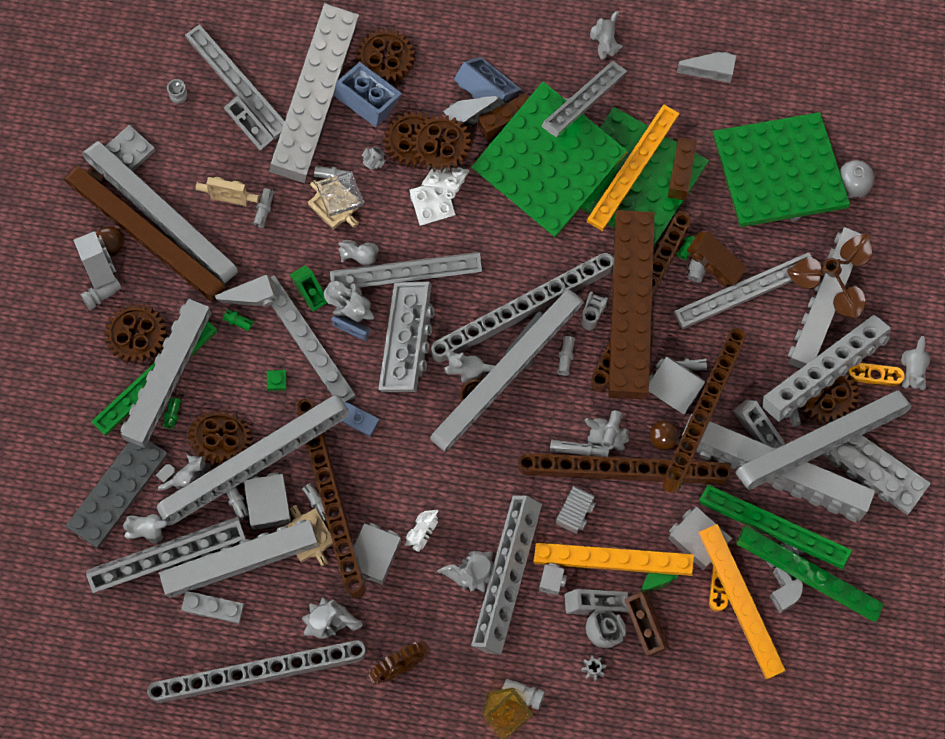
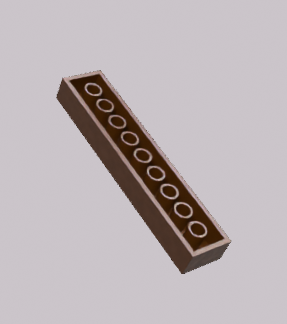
(631, 305)

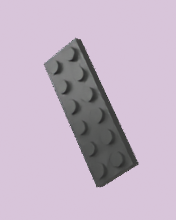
(116, 492)

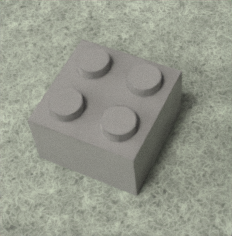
(95, 259)

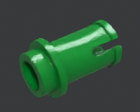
(683, 253)

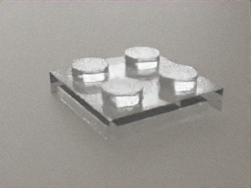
(340, 193)

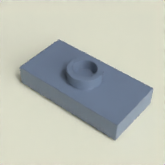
(360, 420)

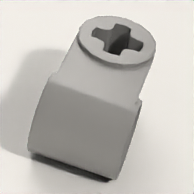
(594, 307)

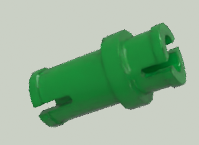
(238, 320)
(170, 416)

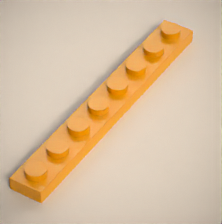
(632, 167)
(614, 559)
(741, 601)

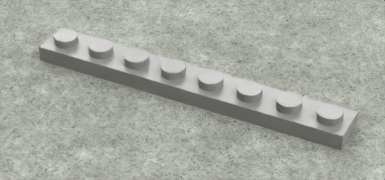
(236, 80)
(584, 99)
(409, 270)
(736, 294)
(310, 345)

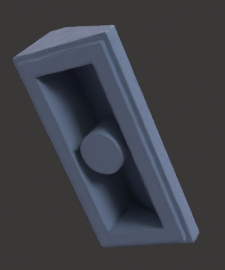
(351, 327)

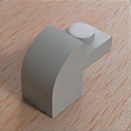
(788, 593)

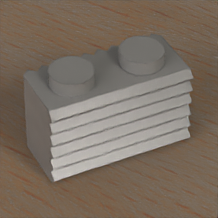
(575, 510)

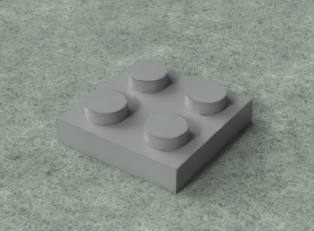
(130, 148)

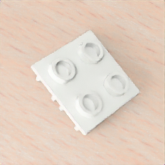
(450, 181)
(431, 204)
(425, 521)

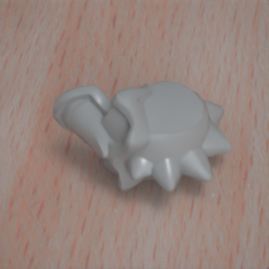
(348, 301)
(473, 572)
(328, 619)

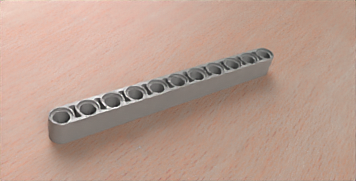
(159, 212)
(528, 300)
(506, 370)
(823, 440)
(252, 460)
(247, 670)

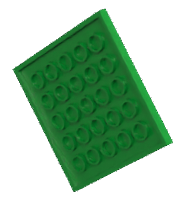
(780, 169)
(544, 172)
(652, 185)

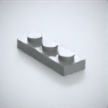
(212, 607)

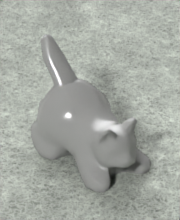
(604, 33)
(364, 254)
(916, 364)
(468, 367)
(597, 433)
(192, 471)
(147, 527)

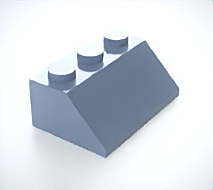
(485, 80)
(367, 94)

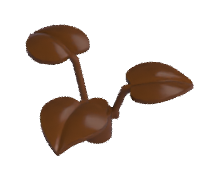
(808, 272)

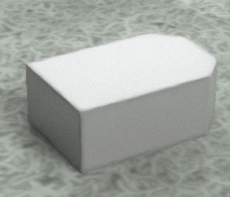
(795, 420)
(166, 473)

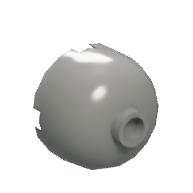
(857, 178)
(605, 628)

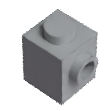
(552, 579)

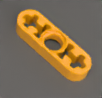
(882, 369)
(713, 596)

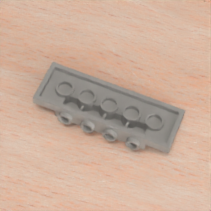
(407, 337)
(879, 472)

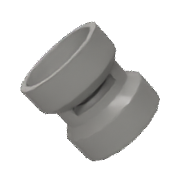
(177, 91)

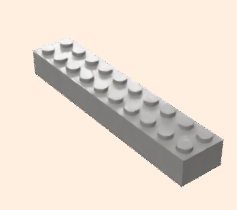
(313, 93)
(804, 481)

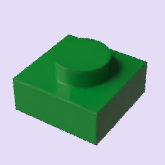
(277, 380)

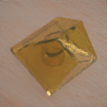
(505, 712)

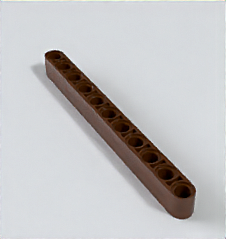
(144, 233)
(663, 263)
(703, 411)
(614, 473)
(331, 506)

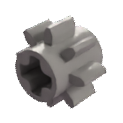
(373, 157)
(597, 663)

